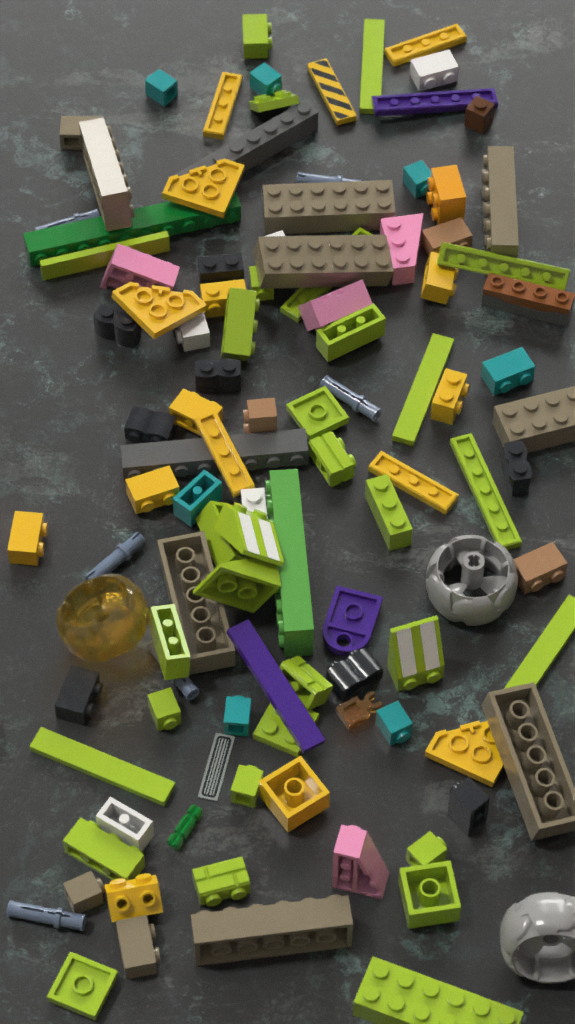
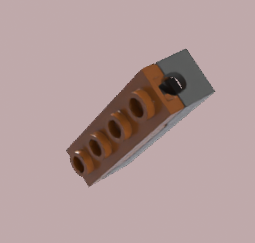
(528, 299)

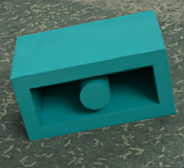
(508, 371)
(196, 496)

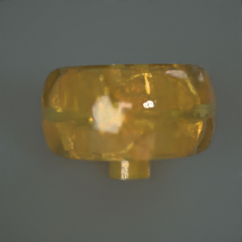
(88, 620)

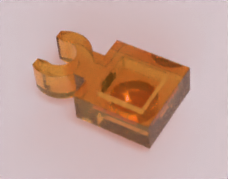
(357, 712)

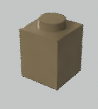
(84, 892)

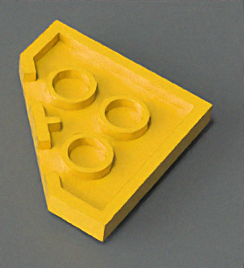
(205, 187)
(157, 307)
(468, 751)

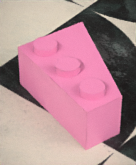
(404, 243)
(137, 267)
(334, 305)
(358, 863)

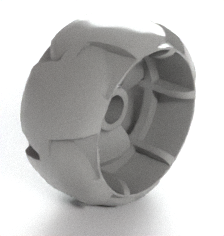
(473, 554)
(534, 937)

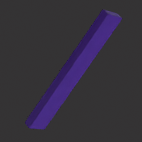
(429, 101)
(275, 686)

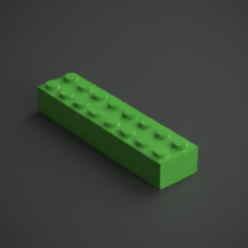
(293, 597)

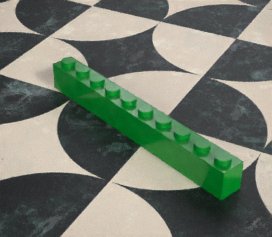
(148, 220)

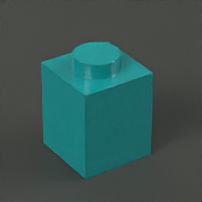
(265, 80)
(161, 87)
(416, 177)
(237, 715)
(394, 723)

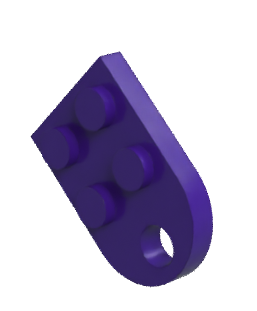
(351, 618)

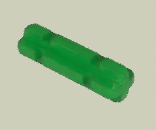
(184, 827)

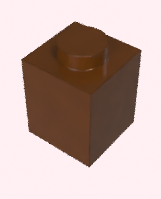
(479, 114)

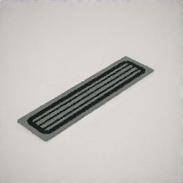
(216, 766)

